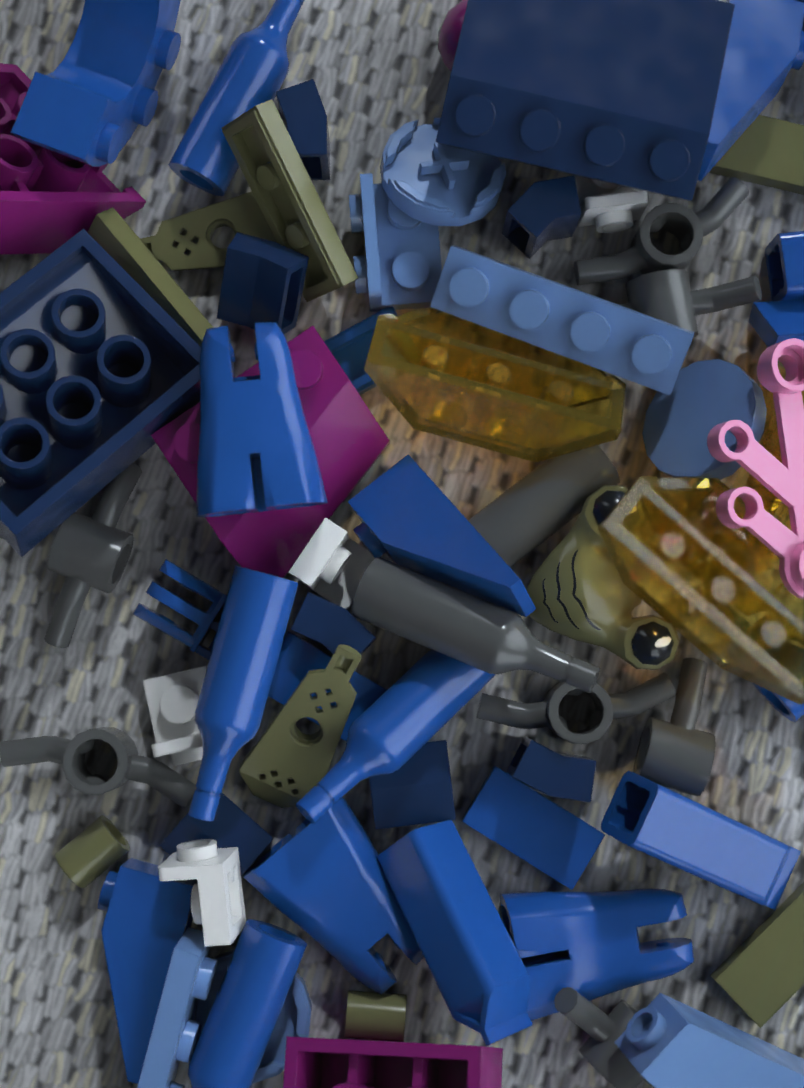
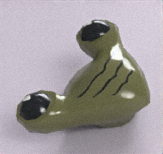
(585, 598)

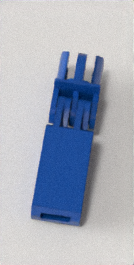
(295, 655)

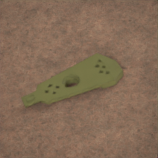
(238, 213)
(300, 754)

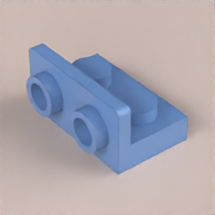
(400, 251)

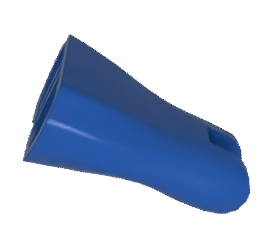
(253, 431)
(337, 893)
(592, 941)

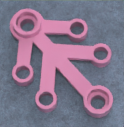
(781, 479)

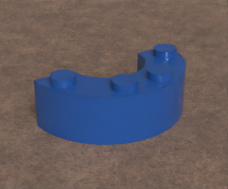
(103, 82)

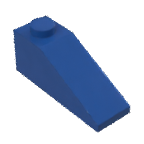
(760, 51)
(426, 533)
(139, 938)

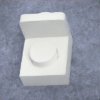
(609, 205)
(332, 564)
(172, 710)
(218, 895)

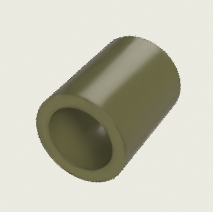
(92, 852)
(375, 1016)

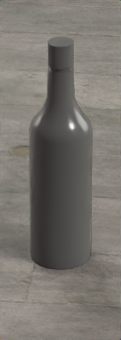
(543, 502)
(460, 625)

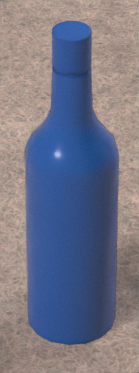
(245, 78)
(238, 677)
(397, 726)
(246, 1007)

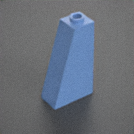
(690, 1049)

